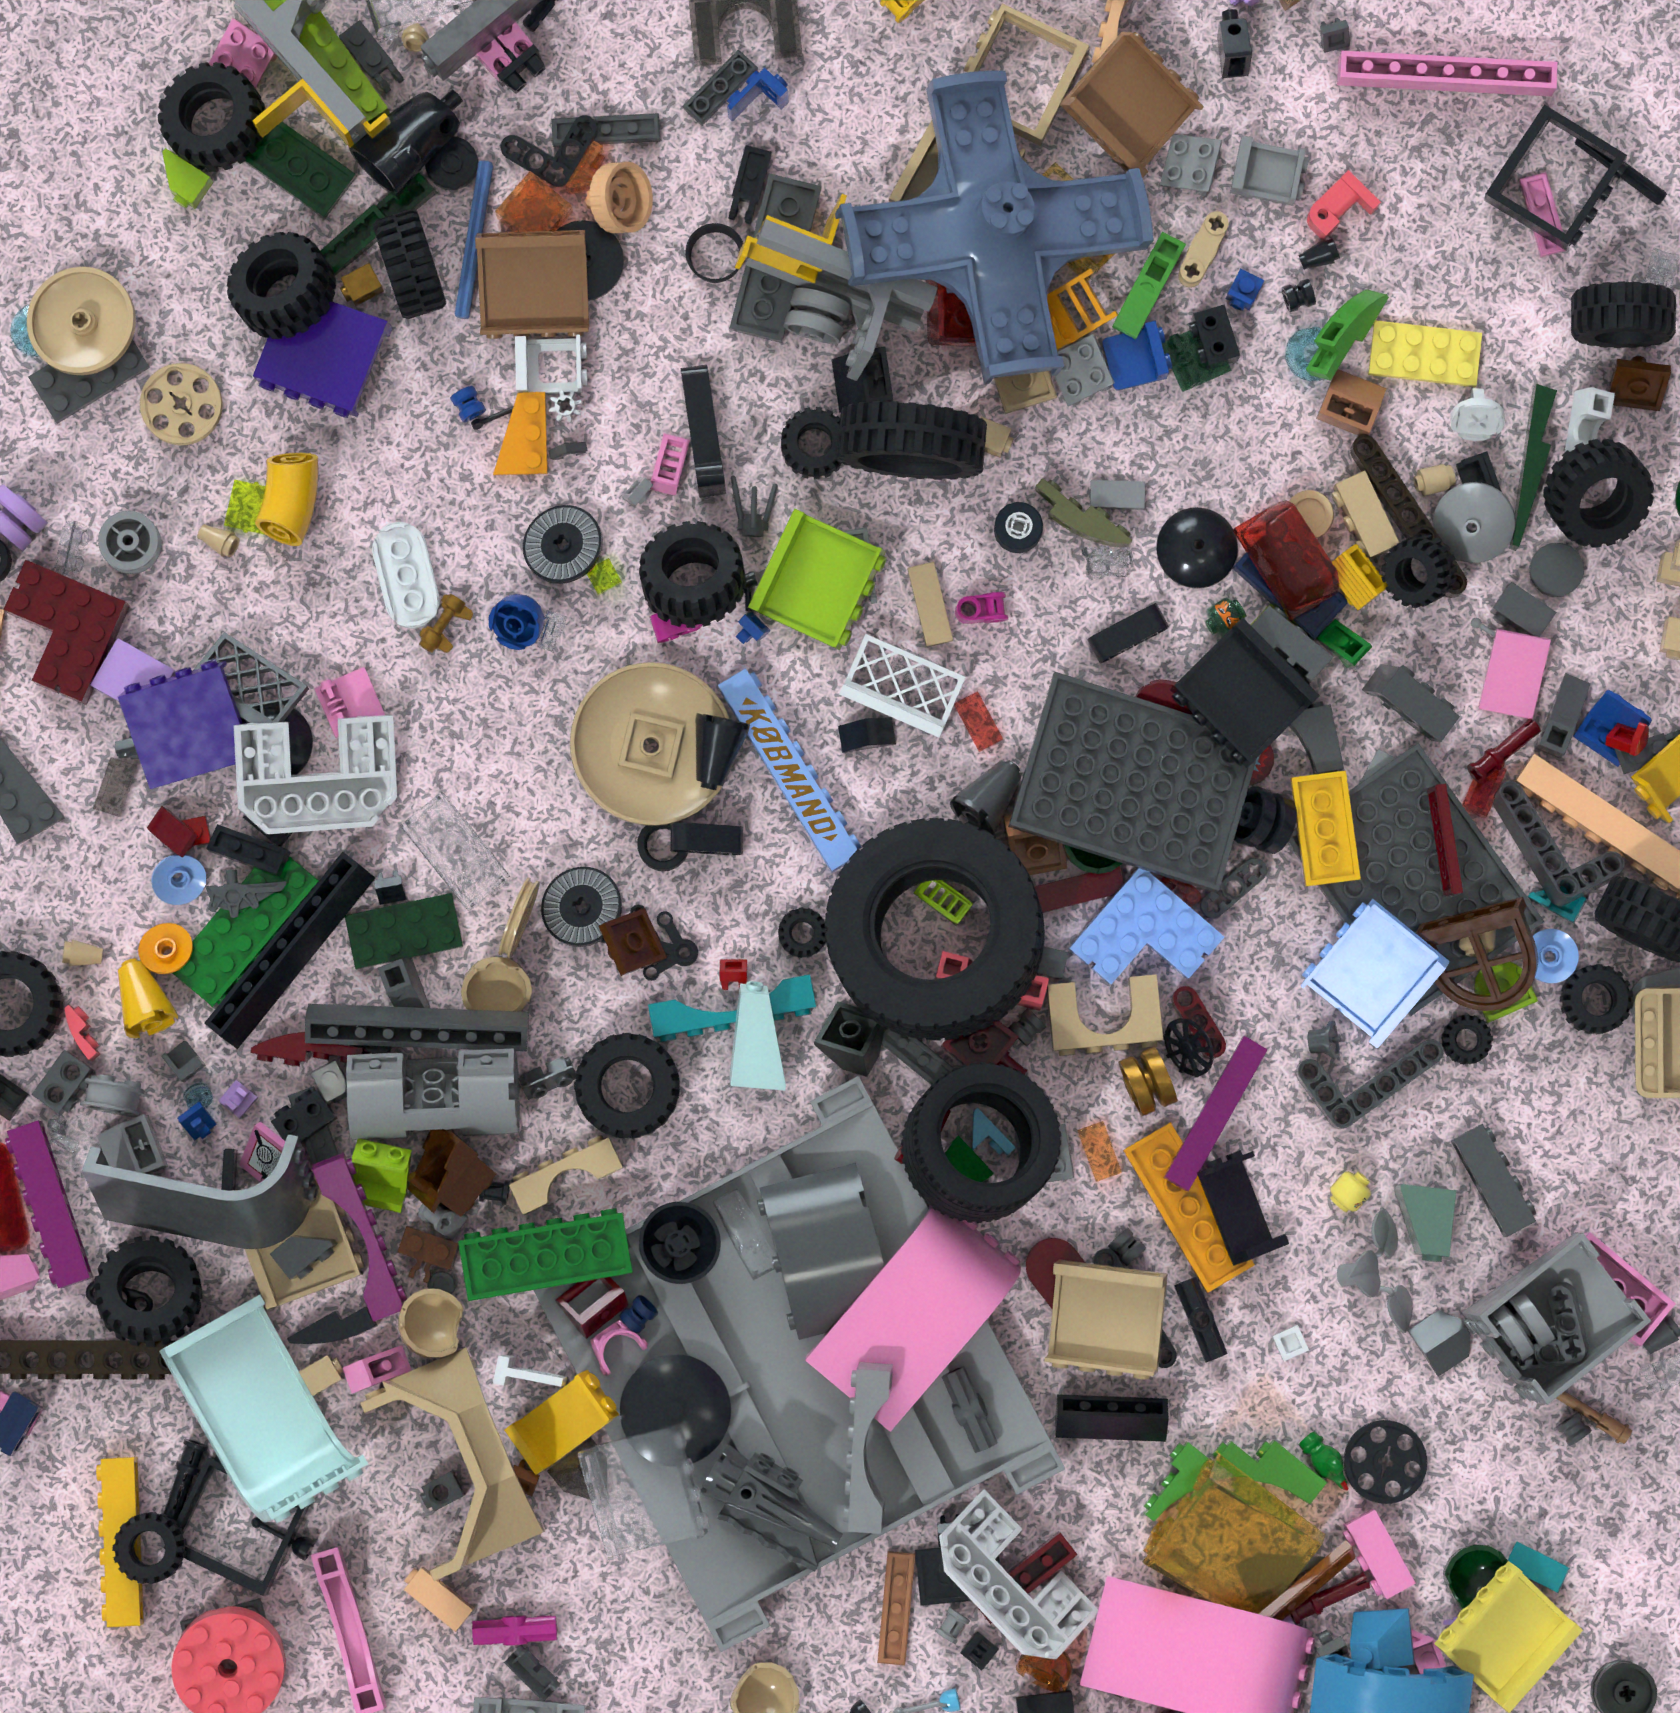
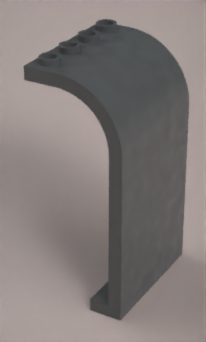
(238, 1218)

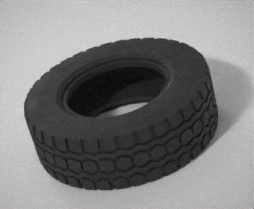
(918, 855)

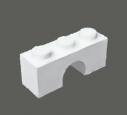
(1588, 412)

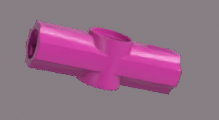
(514, 1630)

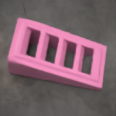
(663, 480)

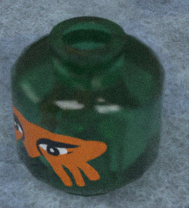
(1224, 615)

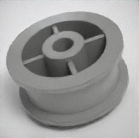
(138, 555)
(112, 1096)

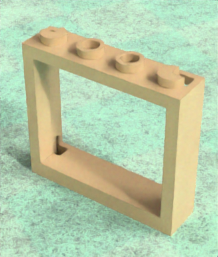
(1047, 33)

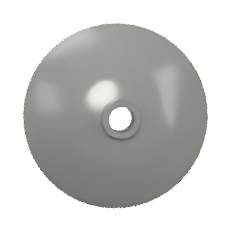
(1484, 507)

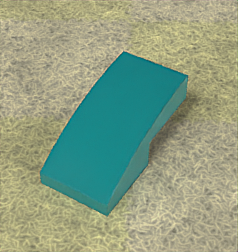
(1539, 1567)

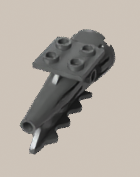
(765, 1504)

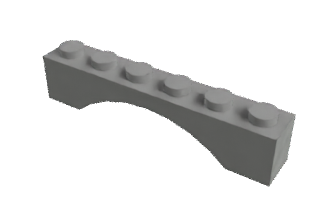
(866, 1502)

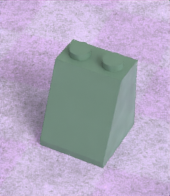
(1428, 1219)

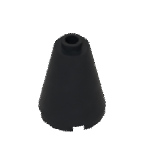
(717, 748)

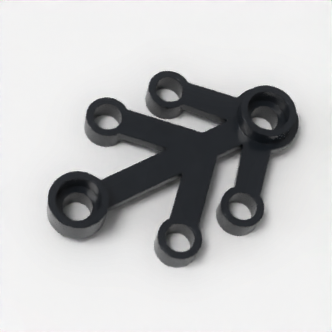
(671, 949)

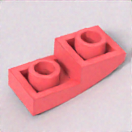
(77, 1024)

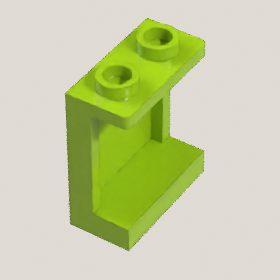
(382, 1173)

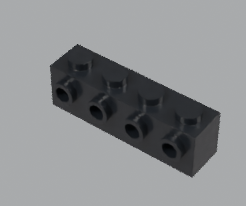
(1111, 1418)

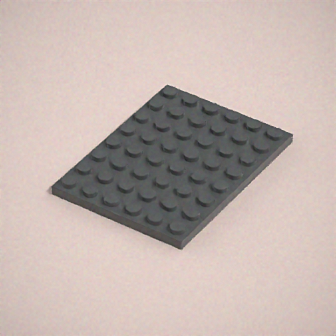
(1131, 784)
(1402, 863)

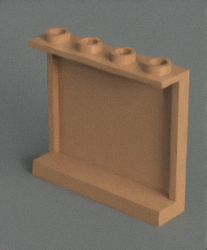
(1130, 102)
(532, 283)

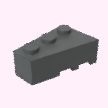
(1292, 643)
(1412, 701)

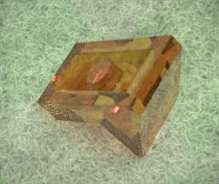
(583, 174)

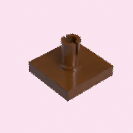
(1639, 383)
(632, 942)

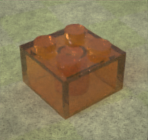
(533, 207)

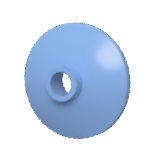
(181, 889)
(1565, 955)

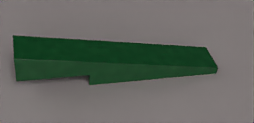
(360, 233)
(1534, 458)

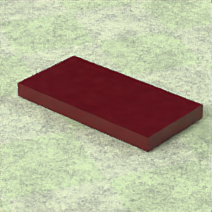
(1444, 840)

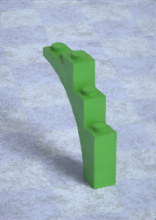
(1272, 1467)

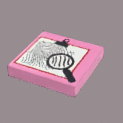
(262, 1152)

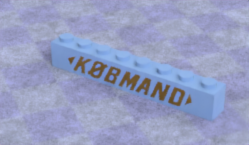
(789, 770)

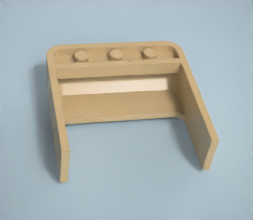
(1657, 1041)

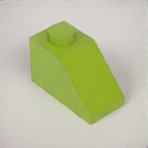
(185, 180)

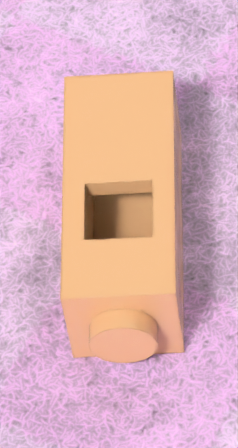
(438, 1598)

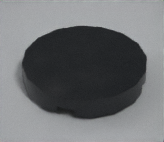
(458, 167)

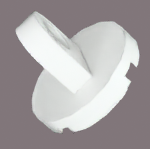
(1477, 417)

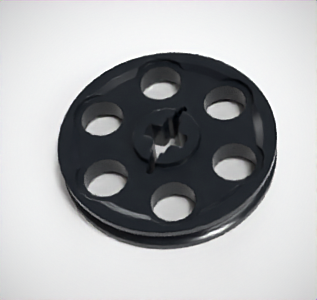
(1392, 1473)

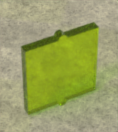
(244, 506)

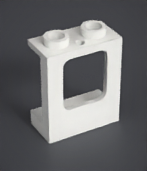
(528, 364)

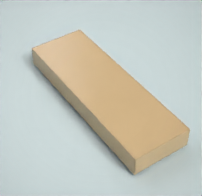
(930, 604)

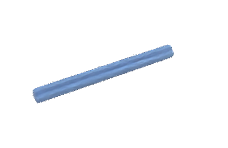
(475, 226)

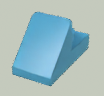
(984, 1127)

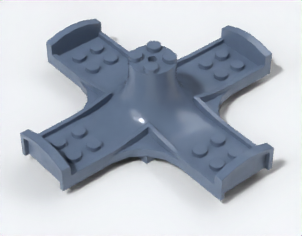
(994, 226)

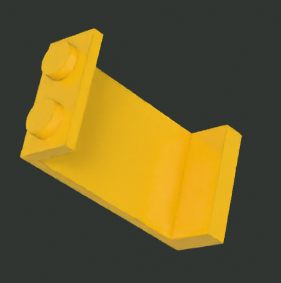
(1660, 780)
(562, 1422)

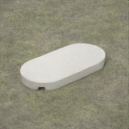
(406, 575)

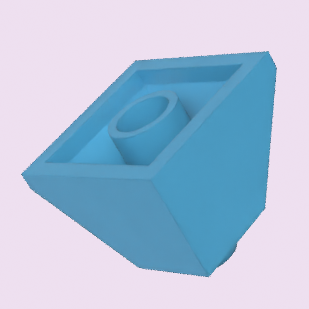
(1382, 1638)

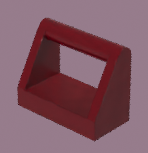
(599, 1312)

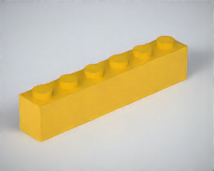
(118, 1503)

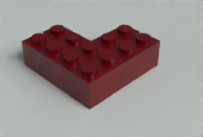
(81, 624)

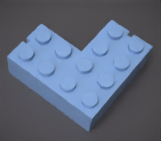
(1142, 915)

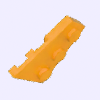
(525, 438)

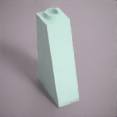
(755, 1049)

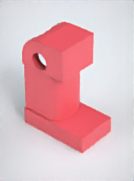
(1337, 202)

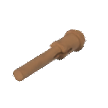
(1603, 1421)

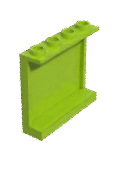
(818, 580)

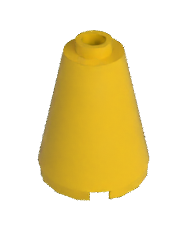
(143, 1001)

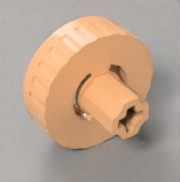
(608, 198)

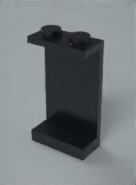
(1237, 1209)

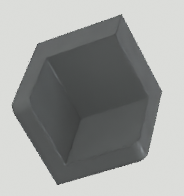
(183, 1061)

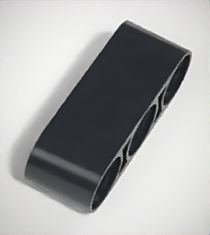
(1128, 632)
(706, 839)

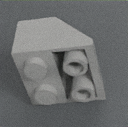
(133, 1146)

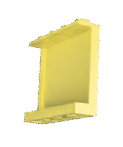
(1508, 1636)

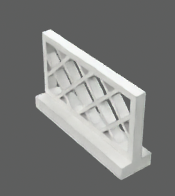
(892, 707)
(506, 1370)

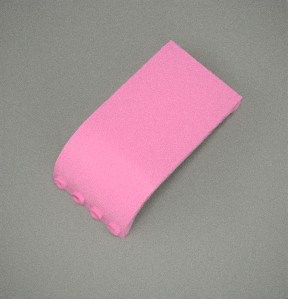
(919, 1310)
(1194, 1653)

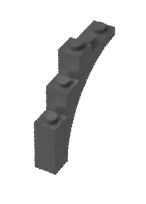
(1319, 738)

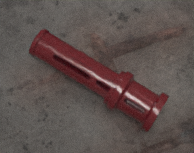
(1495, 758)
(1329, 1596)

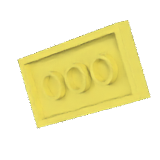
(1425, 353)

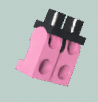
(512, 59)

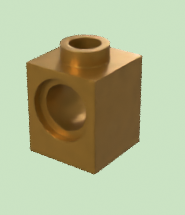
(361, 285)

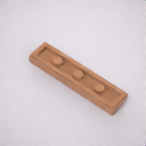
(896, 1608)

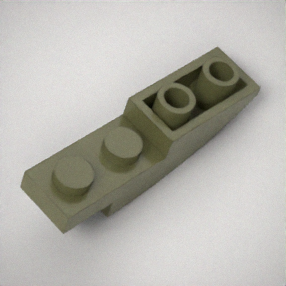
(1091, 524)

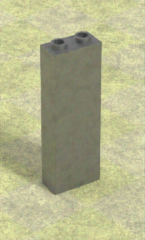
(470, 34)

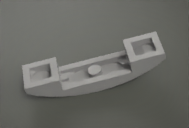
(510, 1705)

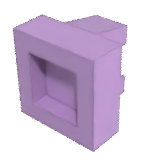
(238, 1099)

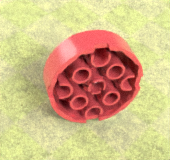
(232, 1635)

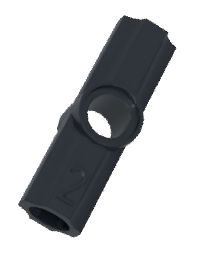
(1207, 1337)

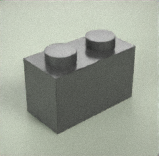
(1522, 611)

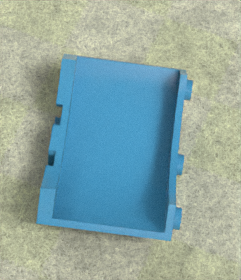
(1350, 1687)

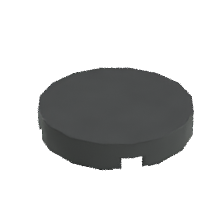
(1556, 569)

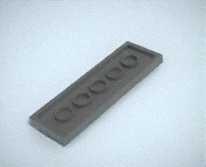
(763, 297)

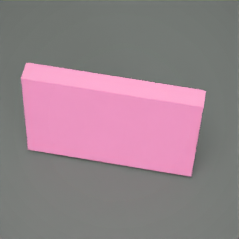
(1514, 673)

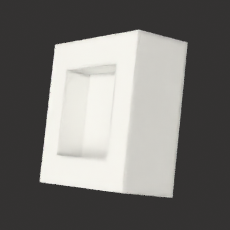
(1290, 1343)

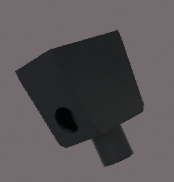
(1234, 45)

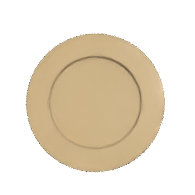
(1315, 510)

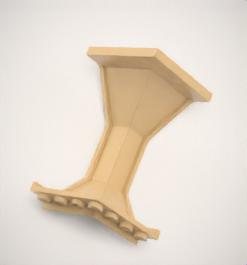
(499, 1508)

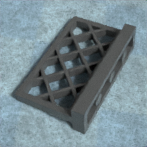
(247, 712)

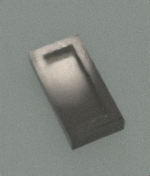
(115, 787)

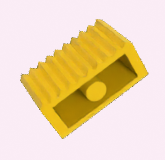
(1358, 577)

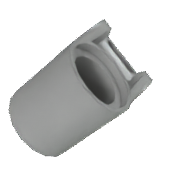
(444, 1220)

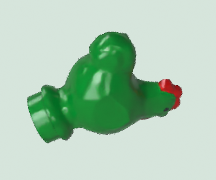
(1324, 1459)

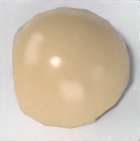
(496, 985)
(430, 1323)
(765, 1690)

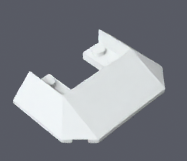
(317, 800)
(1034, 1625)

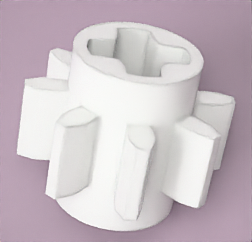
(564, 398)

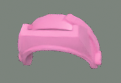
(599, 1341)

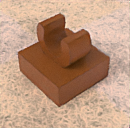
(526, 1478)

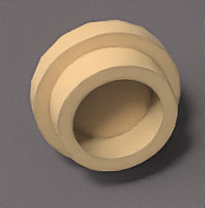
(414, 37)

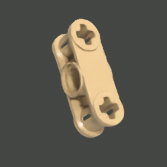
(1203, 249)

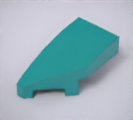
(1569, 912)

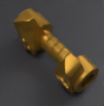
(432, 636)

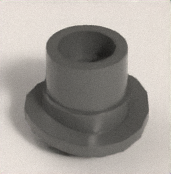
(1325, 1040)

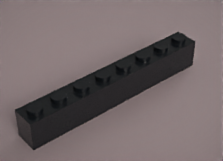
(289, 950)

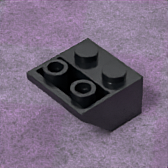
(871, 385)

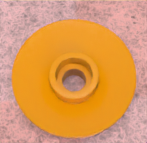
(160, 939)

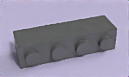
(1493, 1180)

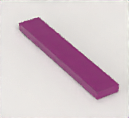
(1215, 1113)

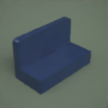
(16, 1422)

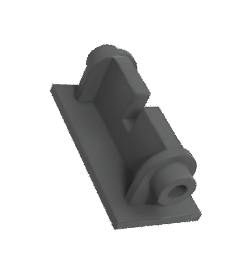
(537, 1084)
(532, 1673)

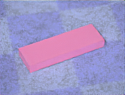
(1540, 202)

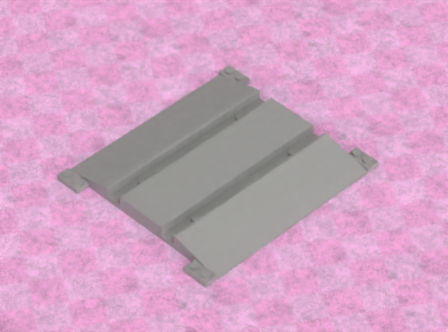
(783, 1401)

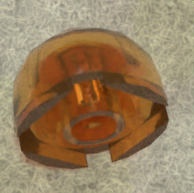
(1049, 1673)

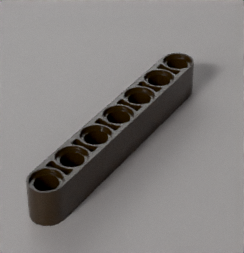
(1406, 500)

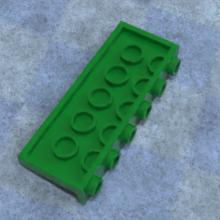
(231, 944)
(545, 1255)

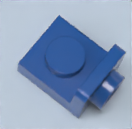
(1244, 290)

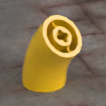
(289, 497)

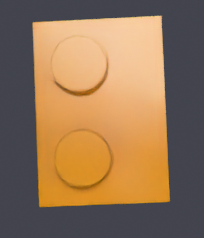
(1063, 325)

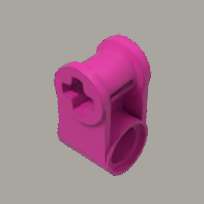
(983, 608)
(664, 630)

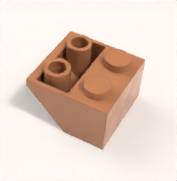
(1351, 403)

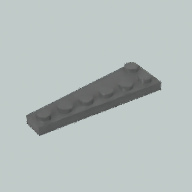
(22, 801)

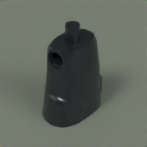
(409, 141)

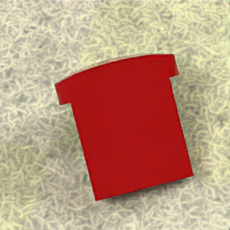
(1628, 738)

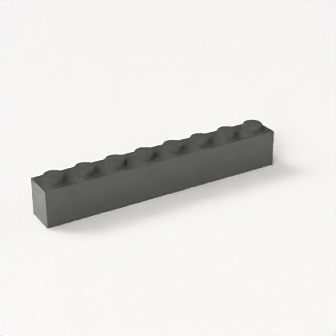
(416, 1027)

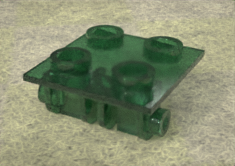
(1186, 364)

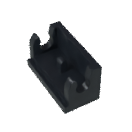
(1478, 469)

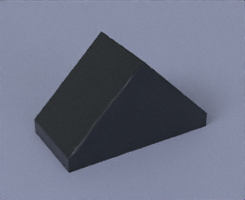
(866, 734)

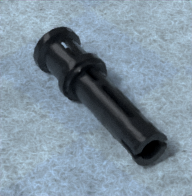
(184, 1466)

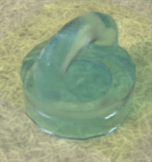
(196, 1093)

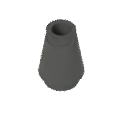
(1664, 1335)

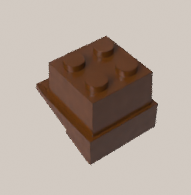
(449, 1173)

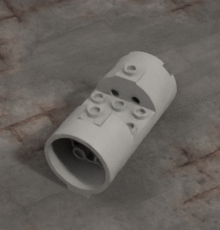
(401, 1095)

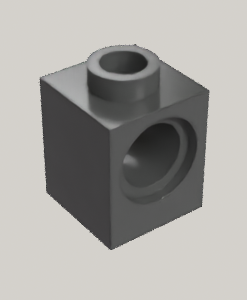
(453, 1486)

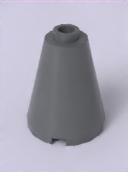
(988, 796)

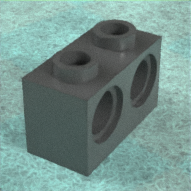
(58, 1077)

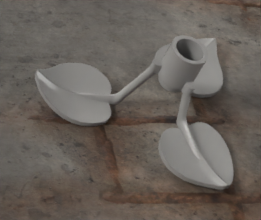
(1366, 1274)

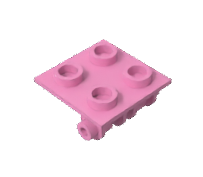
(244, 51)
(348, 698)

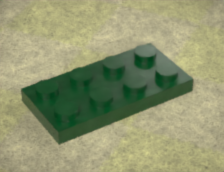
(301, 169)
(403, 931)

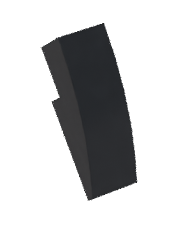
(334, 1328)

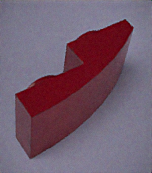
(172, 831)

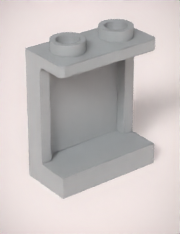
(1268, 172)

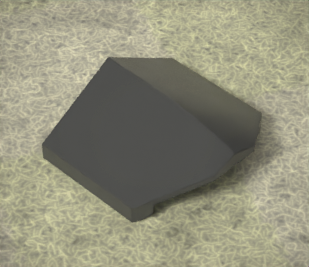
(1442, 1340)

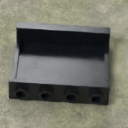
(1243, 693)

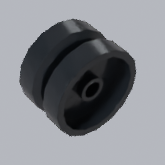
(1266, 820)

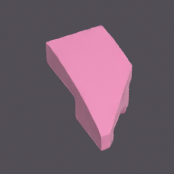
(1426, 1653)

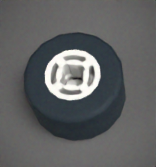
(1014, 535)

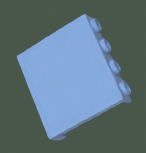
(1375, 971)

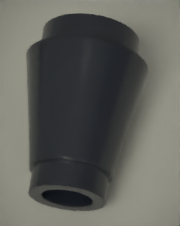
(1320, 254)

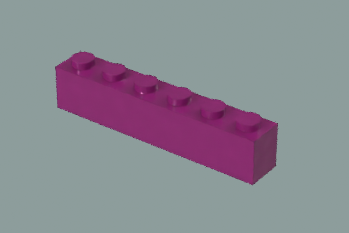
(49, 1204)

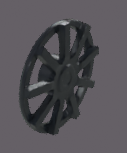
(1188, 1047)

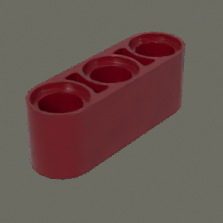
(1198, 1008)

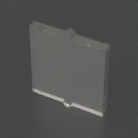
(82, 1130)

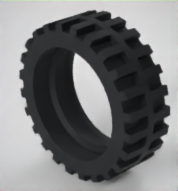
(911, 440)

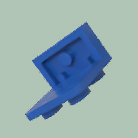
(772, 86)
(1139, 359)
(1602, 719)

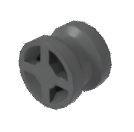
(1574, 1429)

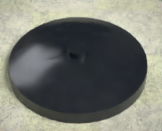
(679, 1393)

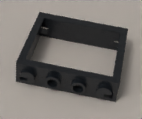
(1588, 213)
(222, 1568)

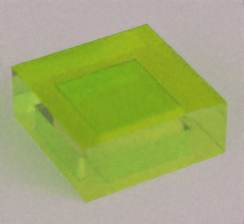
(604, 577)

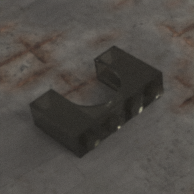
(709, 15)

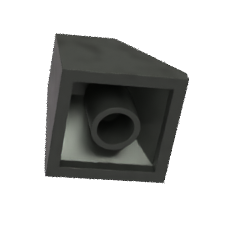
(851, 1039)

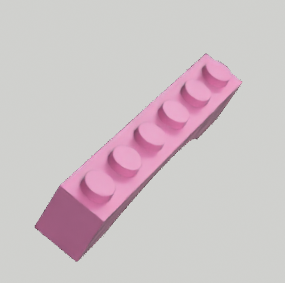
(349, 1629)

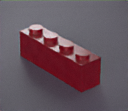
(1041, 1563)

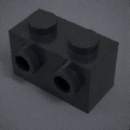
(1214, 337)
(305, 1117)

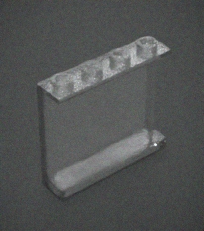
(643, 1491)

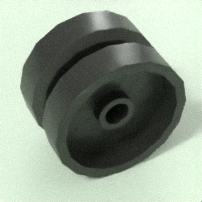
(1611, 1678)

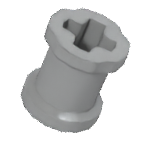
(952, 1626)

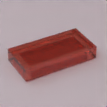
(978, 721)

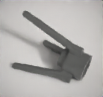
(752, 524)

